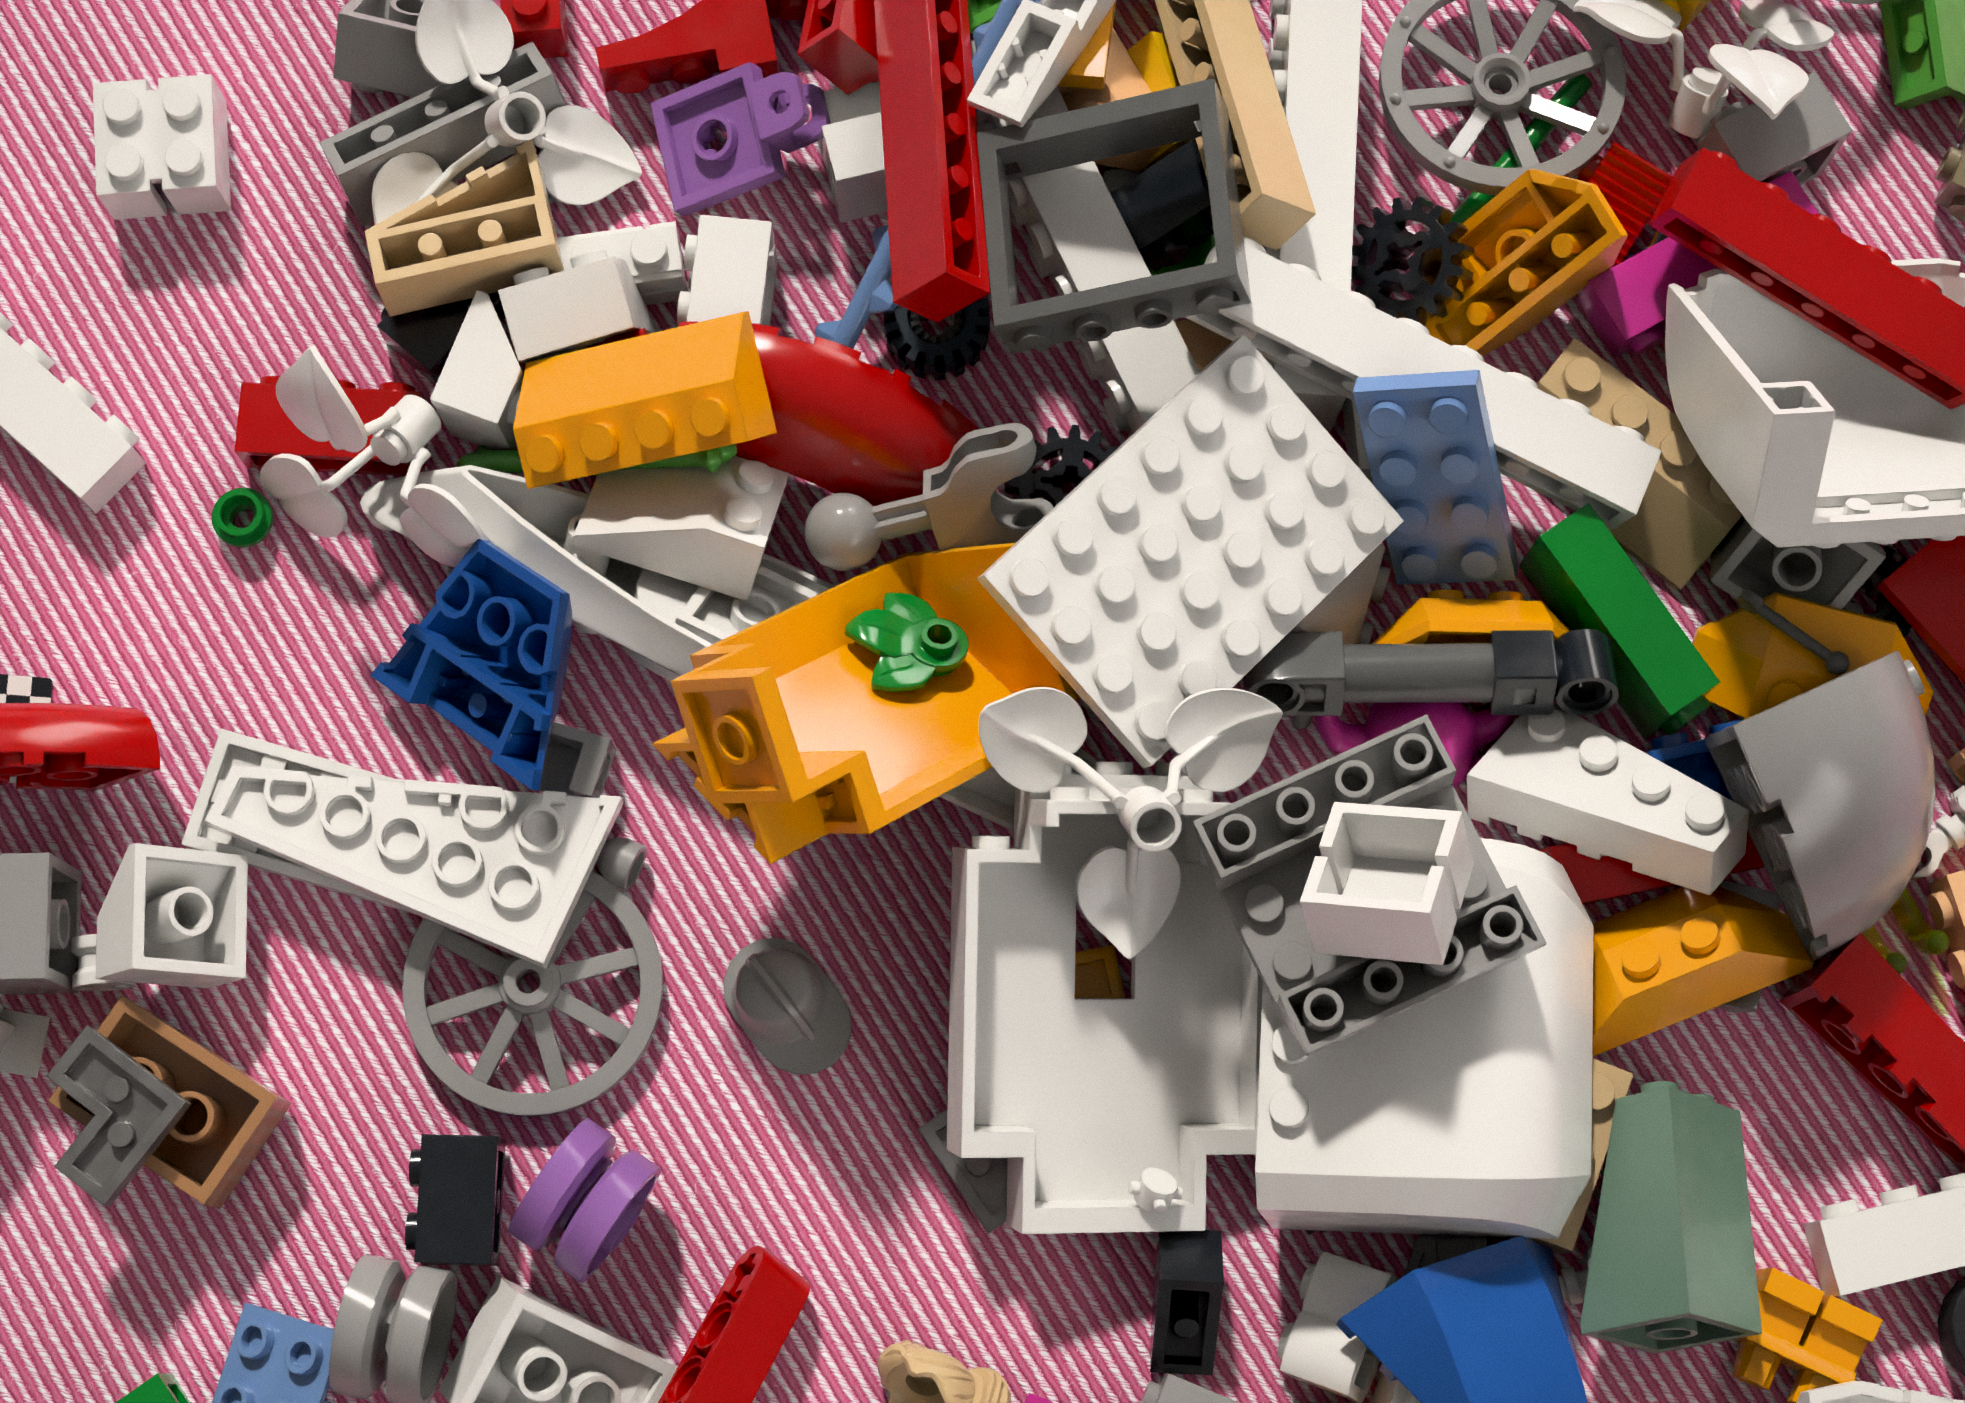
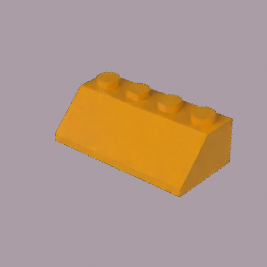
(642, 401)

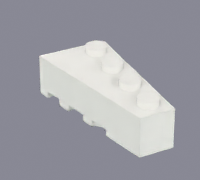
(1607, 799)

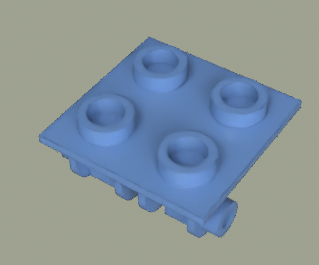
(276, 1360)

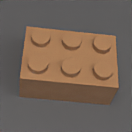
(228, 1109)

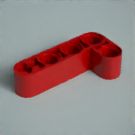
(740, 1332)

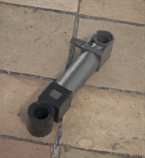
(1514, 673)

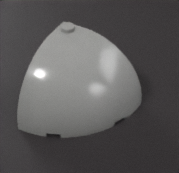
(1836, 796)

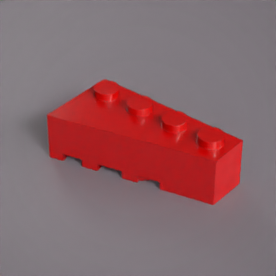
(1888, 1039)

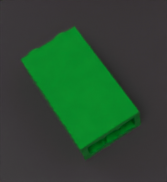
(1597, 587)

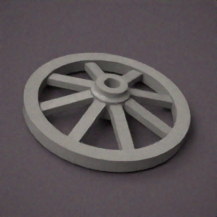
(1509, 75)
(537, 1006)

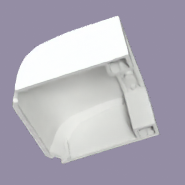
(1807, 428)
(1453, 1110)

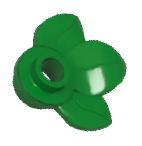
(906, 641)

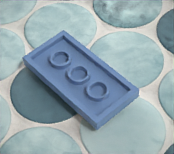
(1440, 473)

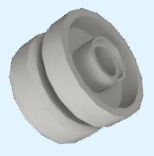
(393, 1331)

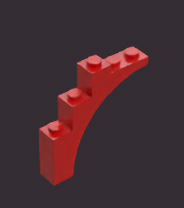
(699, 42)

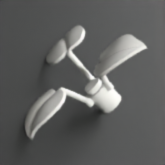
(471, 38)
(1760, 74)
(325, 413)
(1130, 891)

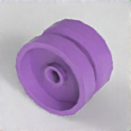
(584, 1199)

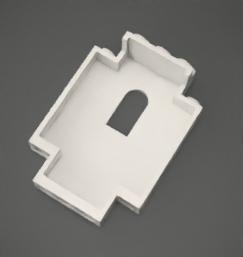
(1095, 1085)

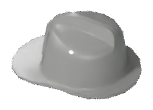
(787, 1006)

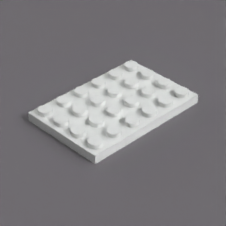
(1191, 548)

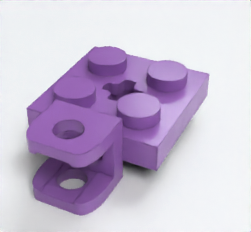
(759, 122)

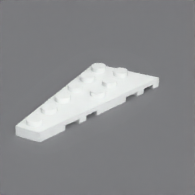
(450, 852)

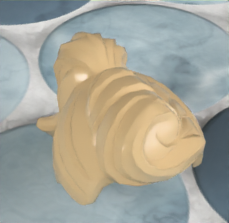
(930, 1376)

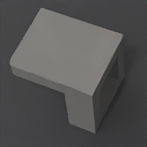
(577, 762)

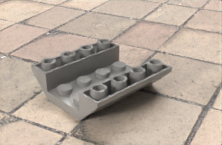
(1262, 860)

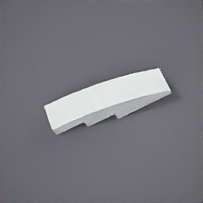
(1035, 56)

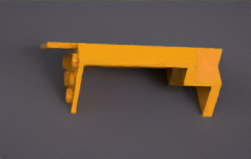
(805, 744)

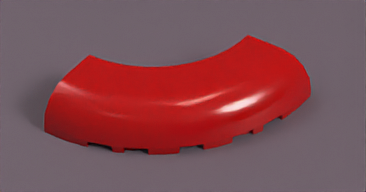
(845, 419)
(74, 745)

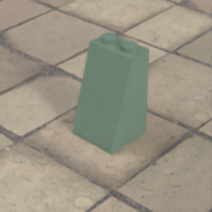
(1672, 1227)

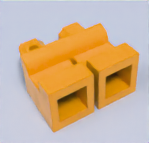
(1805, 1332)

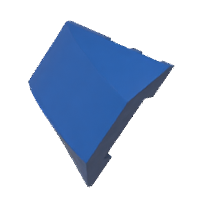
(491, 658)
(1475, 1329)

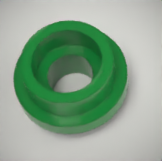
(235, 502)

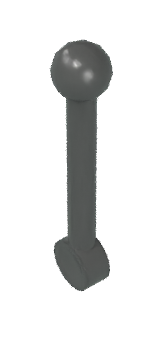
(1835, 662)

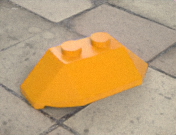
(1531, 256)
(1452, 619)
(1766, 667)
(1684, 959)

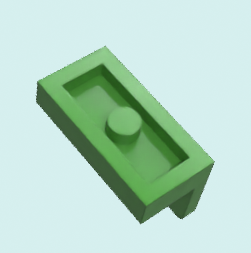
(1925, 49)

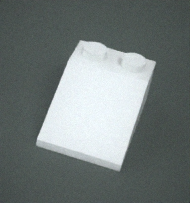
(686, 521)
(544, 1353)

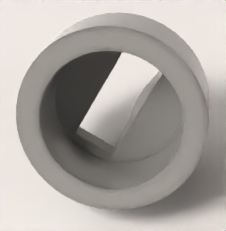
(621, 861)

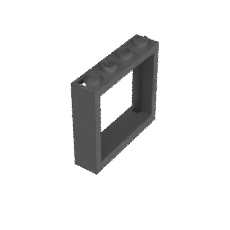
(1098, 134)

